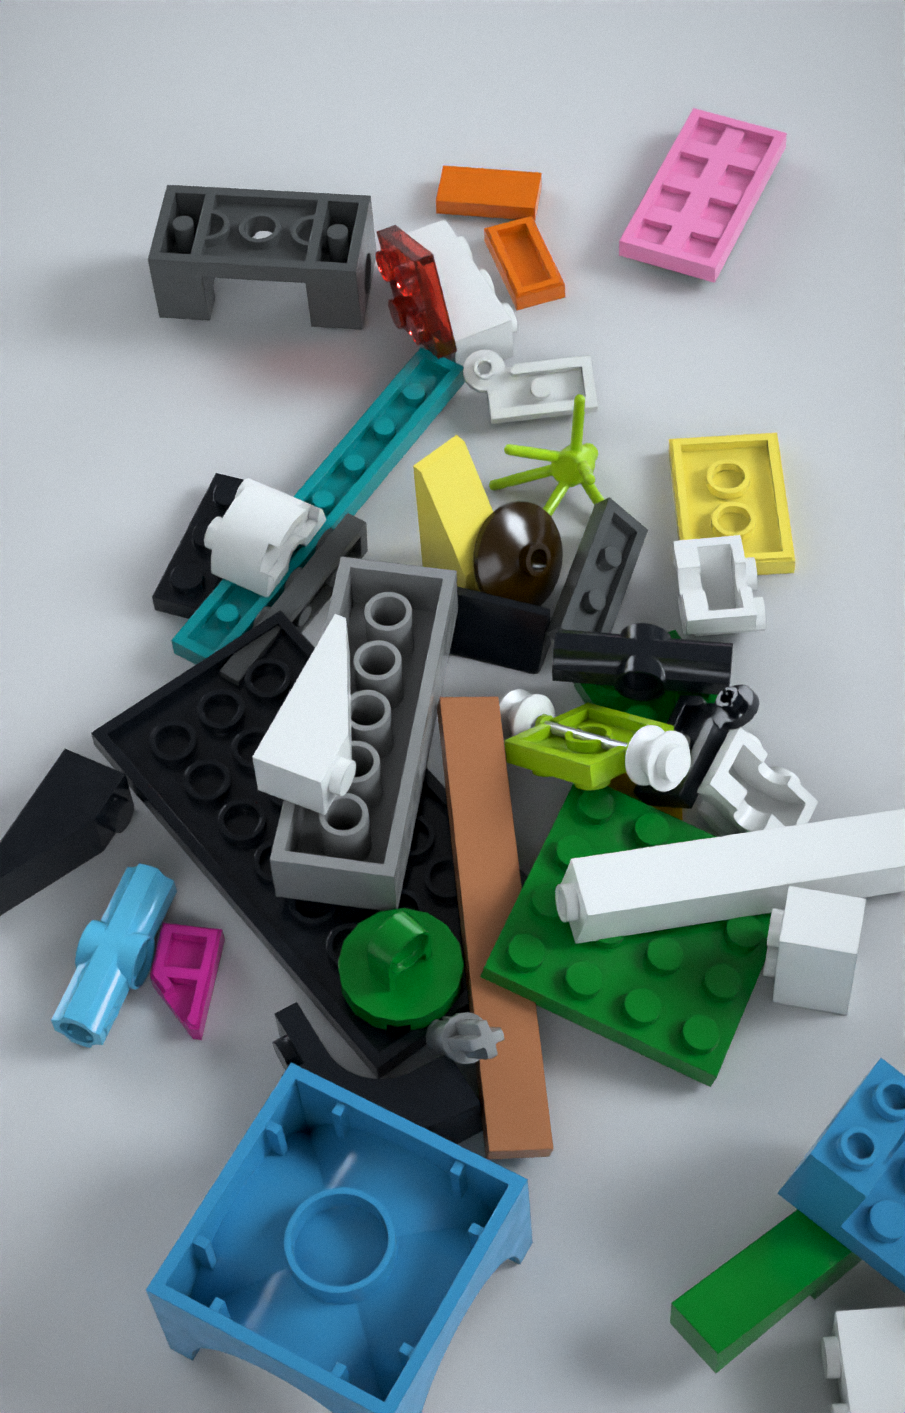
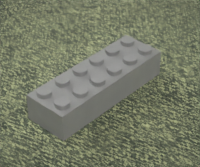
(399, 655)

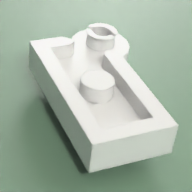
(531, 388)

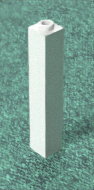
(730, 875)

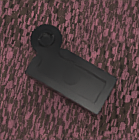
(705, 729)

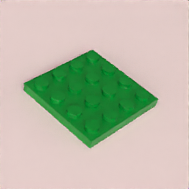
(654, 992)

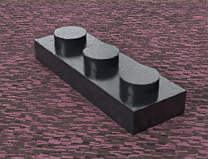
(189, 575)

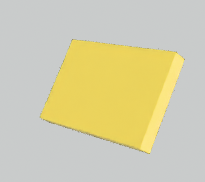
(731, 490)

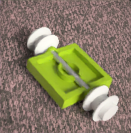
(591, 743)

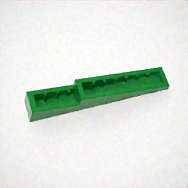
(759, 1288)

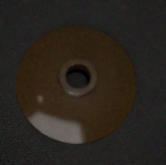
(518, 553)

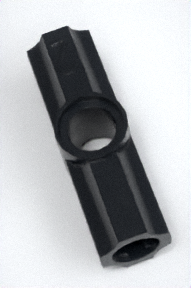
(642, 661)

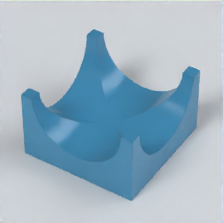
(340, 1249)

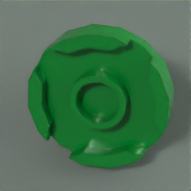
(401, 969)

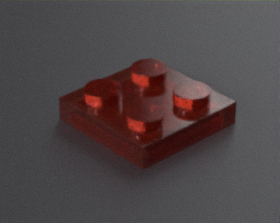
(416, 291)

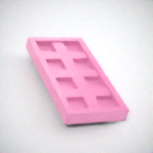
(703, 195)

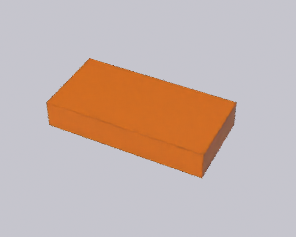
(488, 192)
(524, 263)

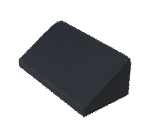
(501, 631)

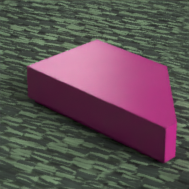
(187, 971)

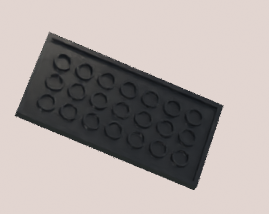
(194, 770)

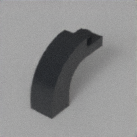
(429, 1096)

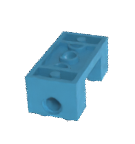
(856, 1174)

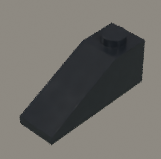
(62, 826)

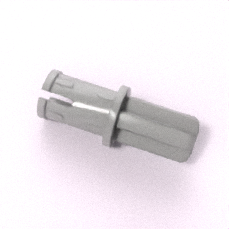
(463, 1038)

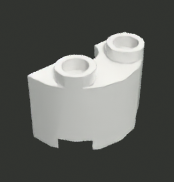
(259, 536)
(717, 587)
(746, 794)

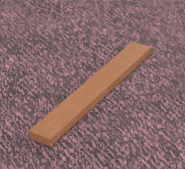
(487, 887)

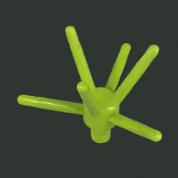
(569, 466)

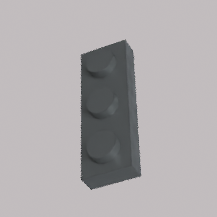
(599, 571)

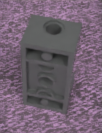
(313, 241)

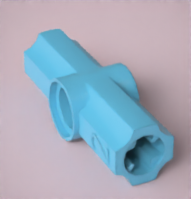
(114, 956)

